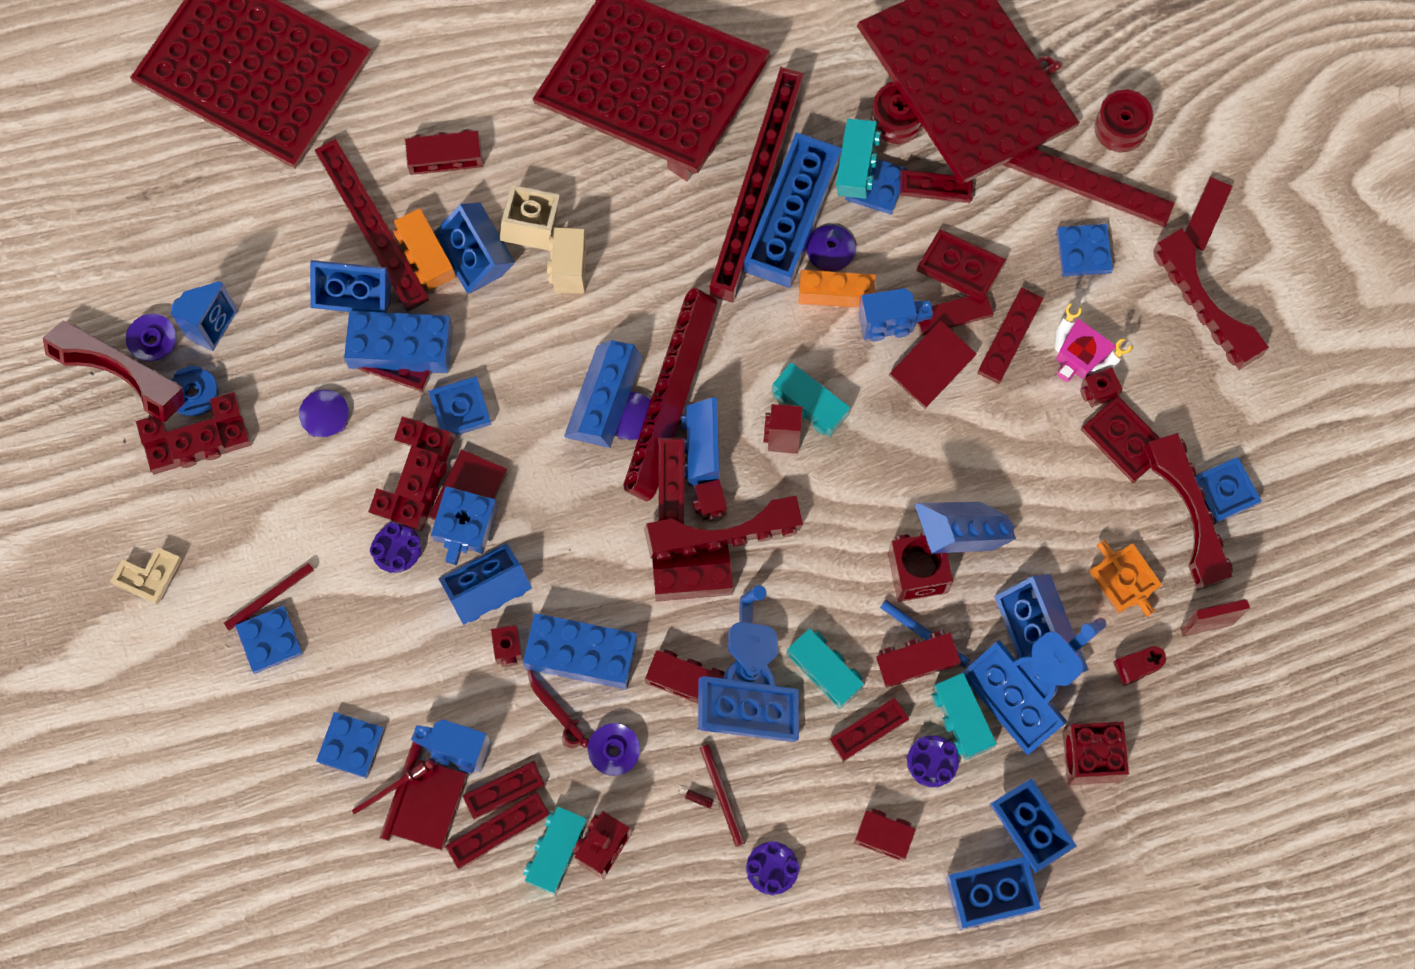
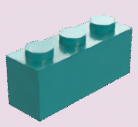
(858, 158)
(818, 404)
(825, 668)
(963, 717)
(555, 850)

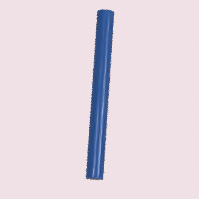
(915, 626)

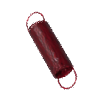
(699, 799)

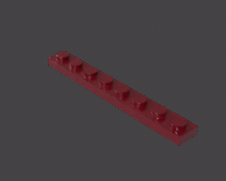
(1093, 186)
(371, 224)

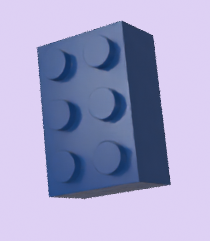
(992, 893)

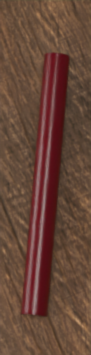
(268, 596)
(399, 793)
(722, 795)

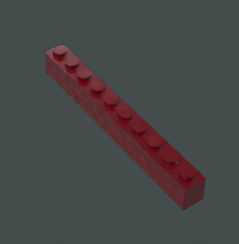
(756, 184)

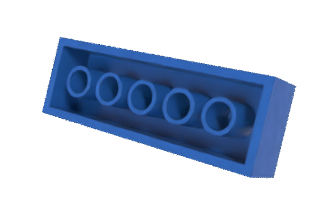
(792, 210)

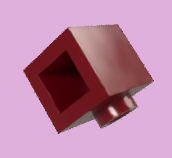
(1100, 387)
(710, 501)
(506, 645)

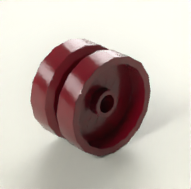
(894, 116)
(1123, 120)

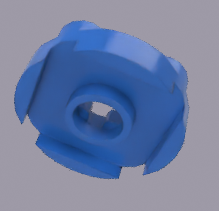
(201, 380)

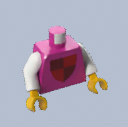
(1083, 349)

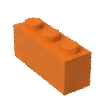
(423, 250)
(834, 288)

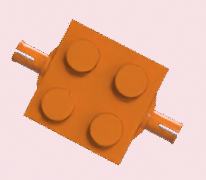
(1125, 578)

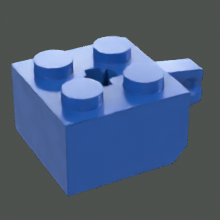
(891, 314)
(463, 537)
(454, 744)

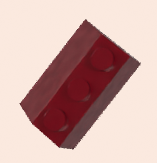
(693, 575)

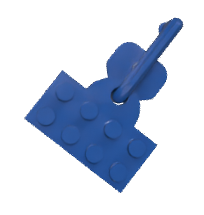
(1023, 688)
(745, 703)

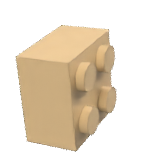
(529, 217)
(567, 260)

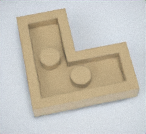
(147, 582)

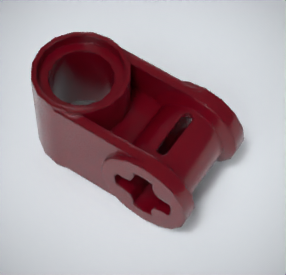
(1136, 666)

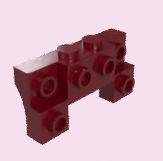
(196, 441)
(419, 477)

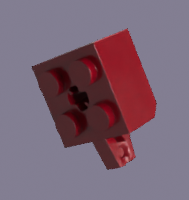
(602, 845)

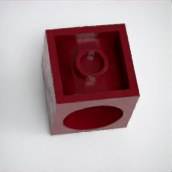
(911, 587)
(1095, 753)

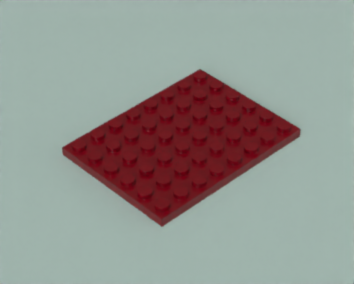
(253, 71)
(652, 79)
(968, 80)

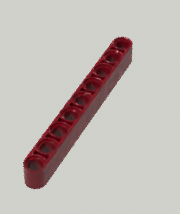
(670, 392)

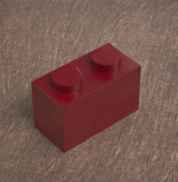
(885, 835)

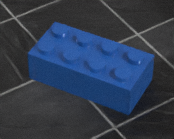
(398, 341)
(580, 651)

